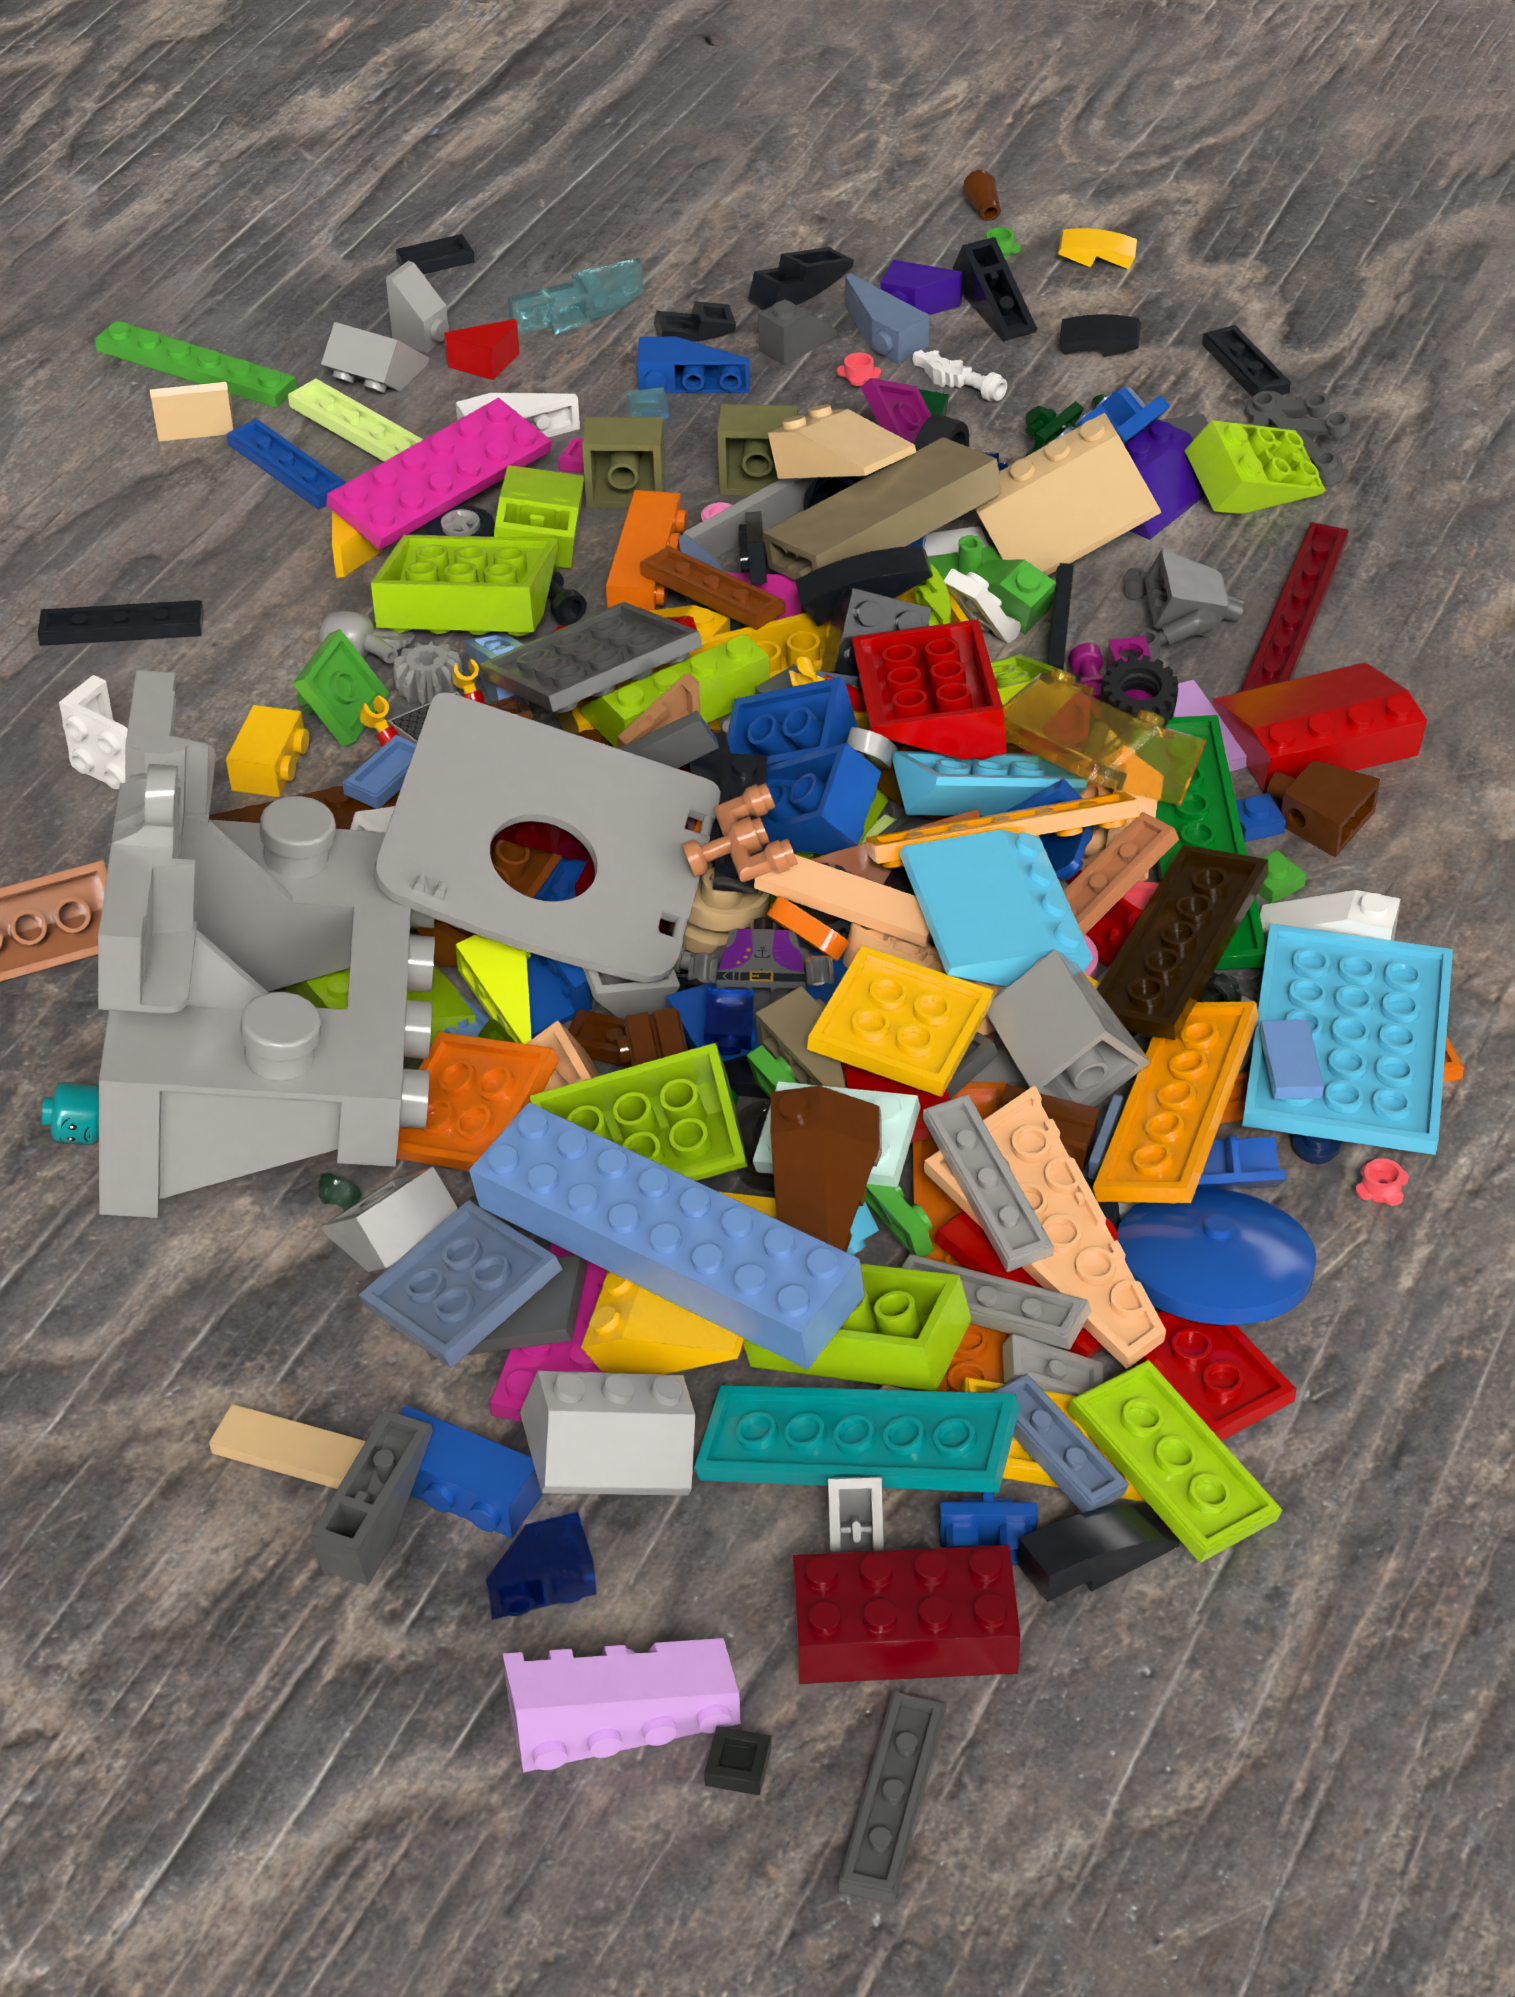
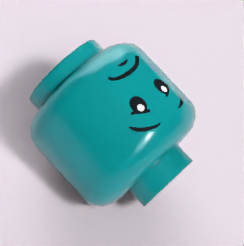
(72, 1113)

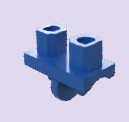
(986, 1522)

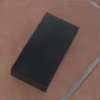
(437, 254)

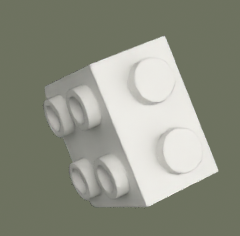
(92, 736)

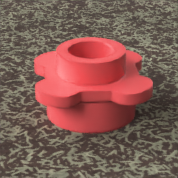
(858, 368)
(1382, 1182)

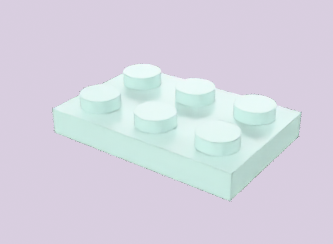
(899, 1119)

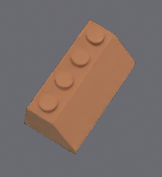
(51, 920)

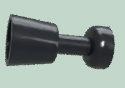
(567, 604)

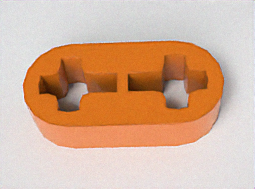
(807, 928)

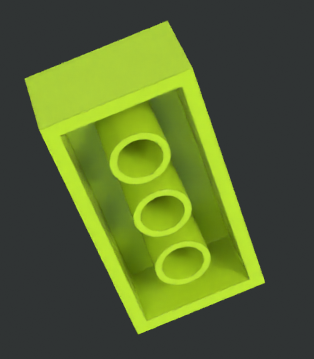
(895, 1335)

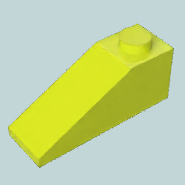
(499, 982)

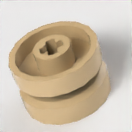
(718, 913)

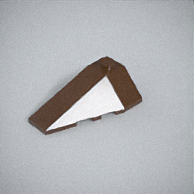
(822, 1159)

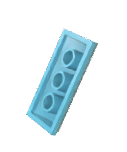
(952, 786)

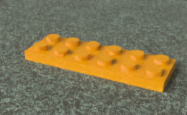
(1177, 1107)

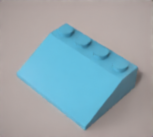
(993, 905)

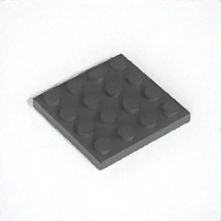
(591, 657)

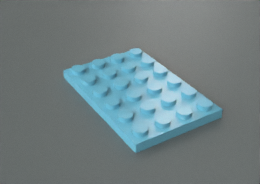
(1376, 1035)

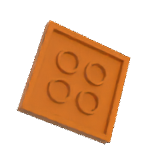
(473, 1097)

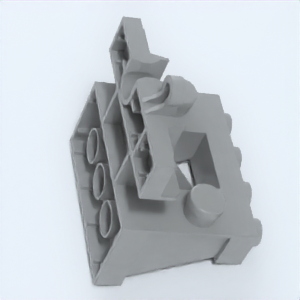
(194, 932)

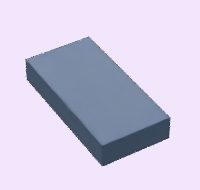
(381, 774)
(1291, 1059)

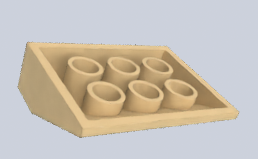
(1068, 498)

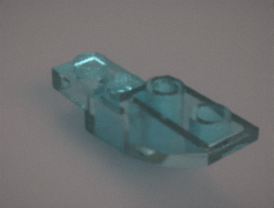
(580, 302)

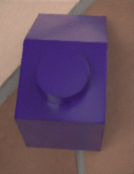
(924, 286)

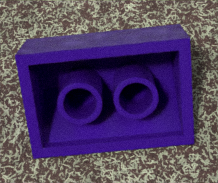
(1167, 473)

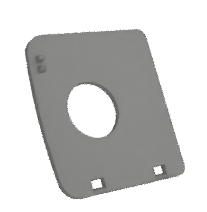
(494, 769)

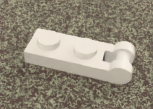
(978, 603)

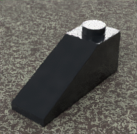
(993, 290)

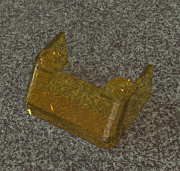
(1101, 742)

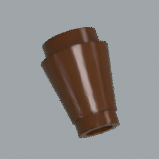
(982, 193)

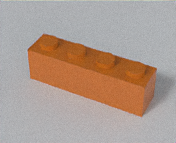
(650, 526)

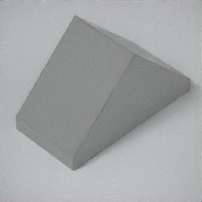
(855, 1514)

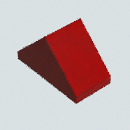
(483, 348)

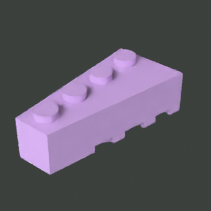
(617, 1700)

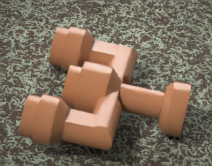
(743, 838)

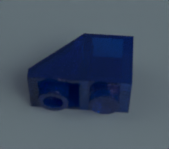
(542, 1568)

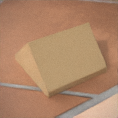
(192, 411)

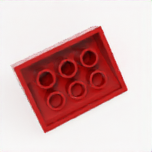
(933, 689)
(1333, 717)

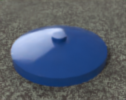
(1219, 1257)

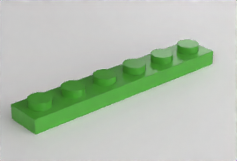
(195, 363)
(906, 1223)

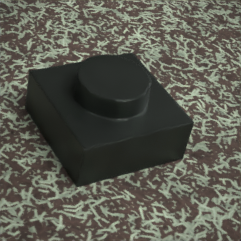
(738, 1760)

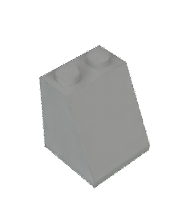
(1065, 1033)

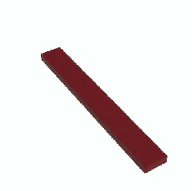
(1297, 606)

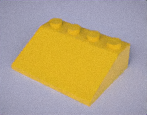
(650, 1335)

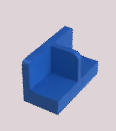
(1127, 414)
(1242, 1164)

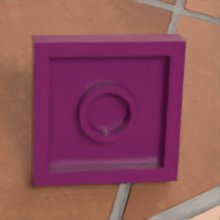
(897, 407)

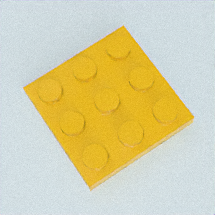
(900, 1020)

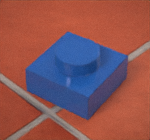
(1260, 817)

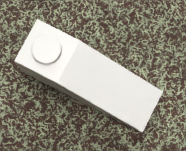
(548, 412)
(1341, 912)

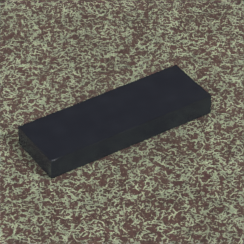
(1245, 361)

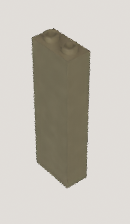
(885, 508)

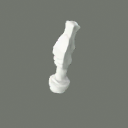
(955, 374)

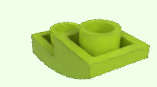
(935, 595)

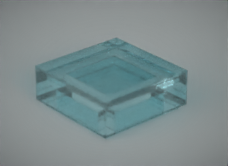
(648, 403)

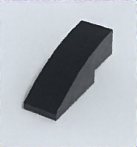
(799, 276)
(879, 572)
(1093, 1548)

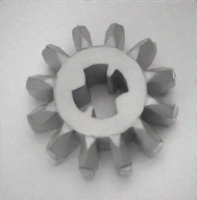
(425, 672)

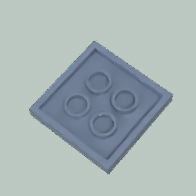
(460, 1283)

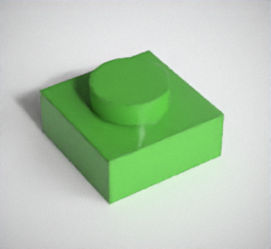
(1282, 879)

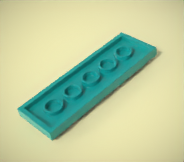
(831, 1432)

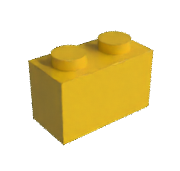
(267, 751)

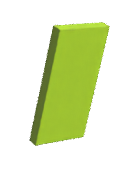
(1174, 1461)

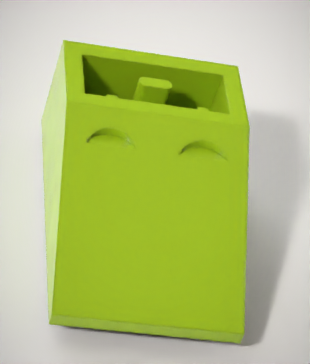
(1252, 467)
(541, 506)

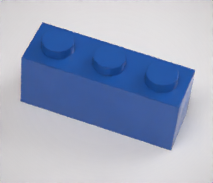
(475, 1477)

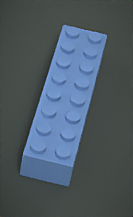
(669, 1234)

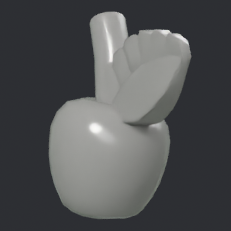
(364, 636)

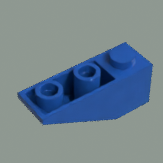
(690, 367)

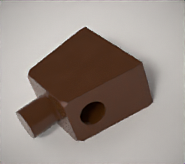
(1325, 803)

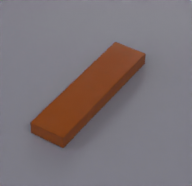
(712, 587)

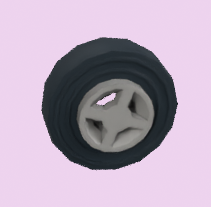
(462, 522)

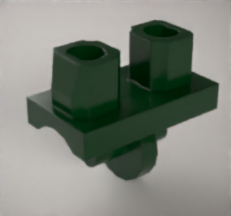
(1047, 427)

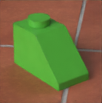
(1021, 588)

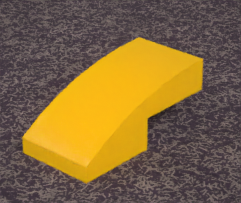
(1087, 243)

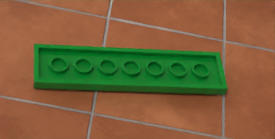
(1212, 821)

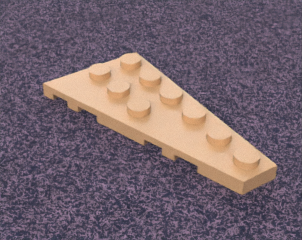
(1084, 1253)

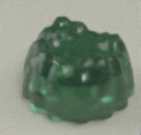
(338, 1191)

